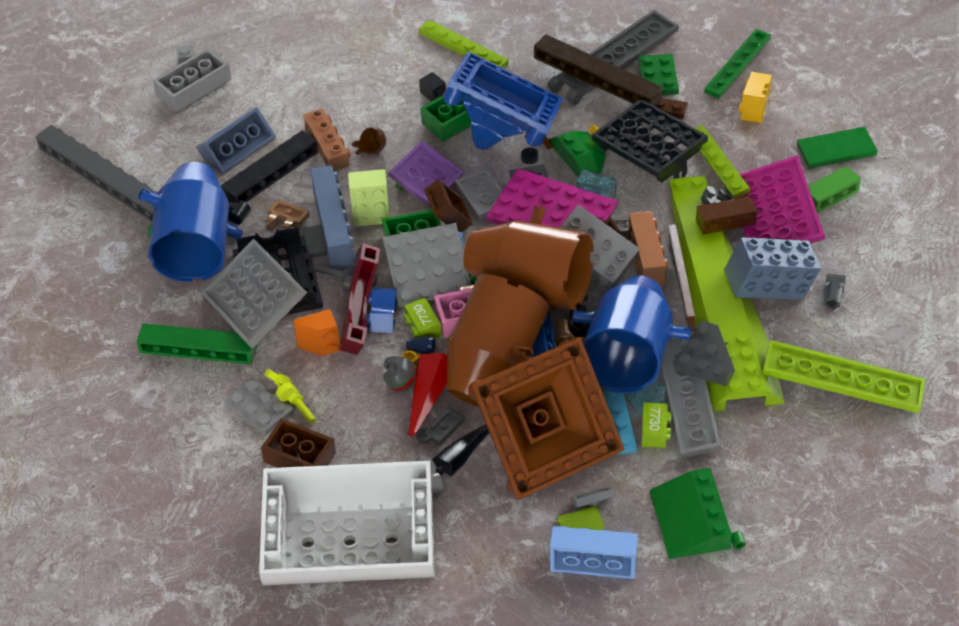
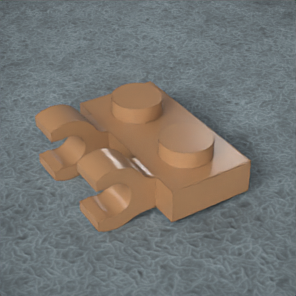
(288, 213)

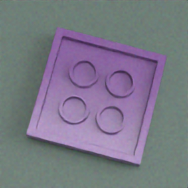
(422, 168)

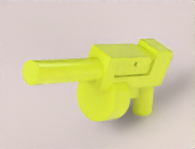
(288, 392)

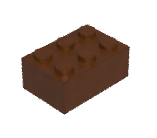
(297, 447)

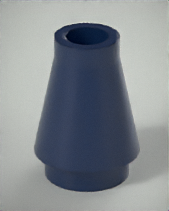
(422, 345)

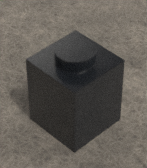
(432, 86)

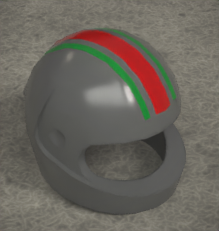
(399, 373)

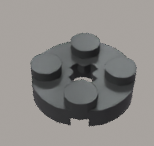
(714, 195)

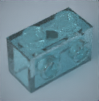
(597, 184)

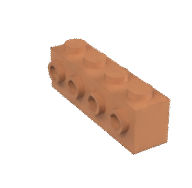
(329, 144)

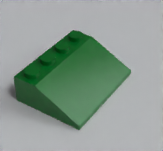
(691, 515)

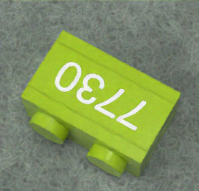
(422, 319)
(655, 425)

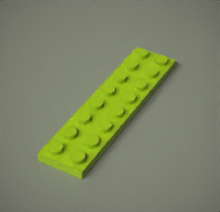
(844, 376)

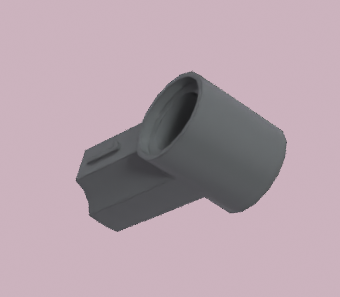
(834, 287)

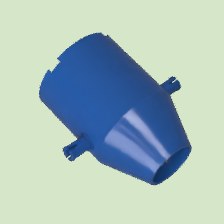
(189, 224)
(629, 334)

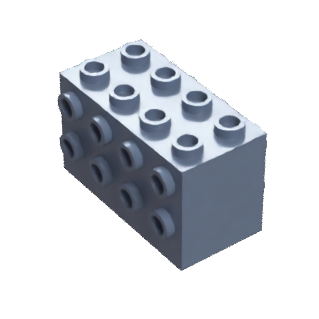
(772, 268)

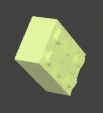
(368, 197)

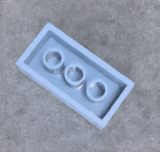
(593, 552)

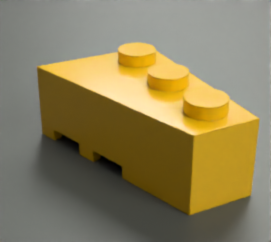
(755, 97)

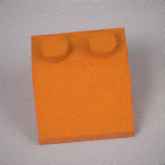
(317, 333)

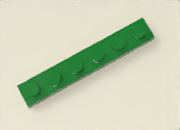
(737, 63)

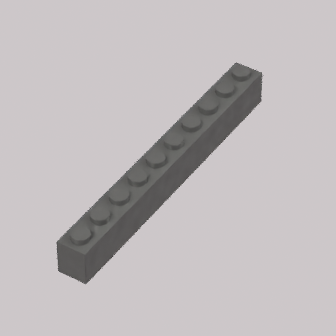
(95, 169)

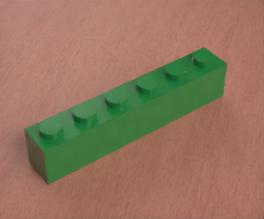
(194, 344)

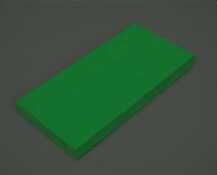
(836, 147)

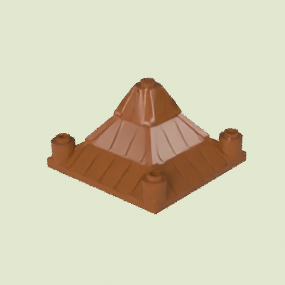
(547, 418)

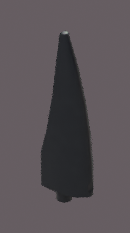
(458, 452)

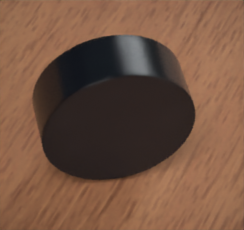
(529, 155)

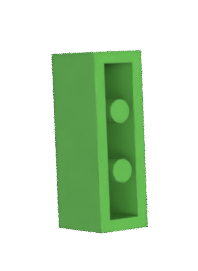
(834, 188)

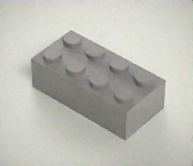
(192, 79)

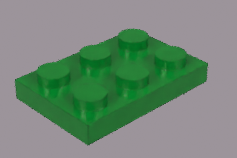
(661, 71)

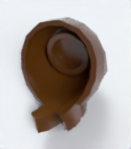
(371, 141)

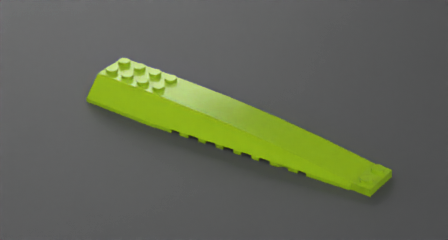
(715, 302)

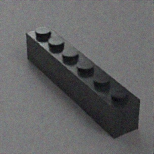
(270, 168)

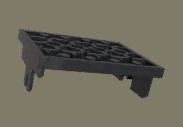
(613, 137)
(294, 245)

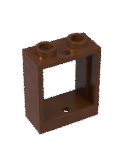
(448, 205)

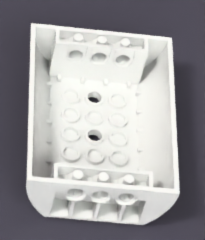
(342, 505)

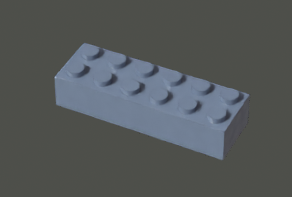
(333, 217)

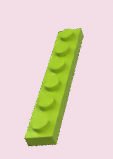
(459, 43)
(722, 167)

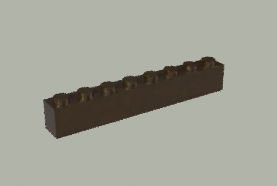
(596, 71)

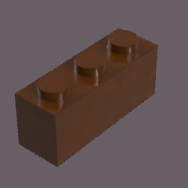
(726, 215)

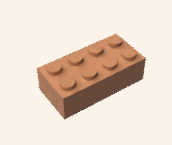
(650, 259)

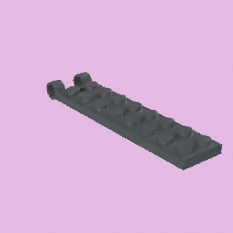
(620, 51)

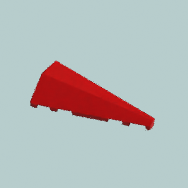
(430, 382)

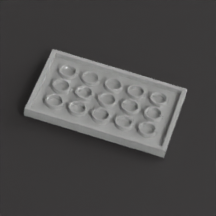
(253, 293)

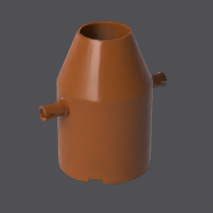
(536, 256)
(492, 333)

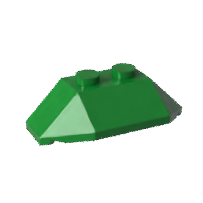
(579, 151)

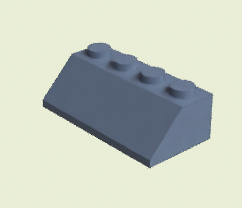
(236, 141)

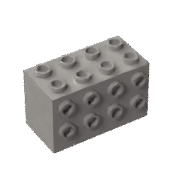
(612, 252)

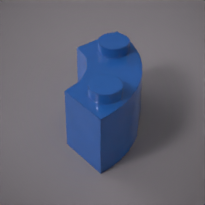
(382, 310)

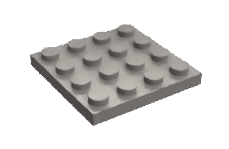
(426, 263)

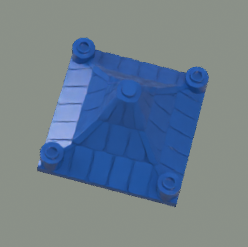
(500, 103)

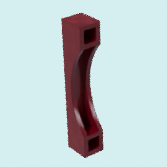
(354, 323)

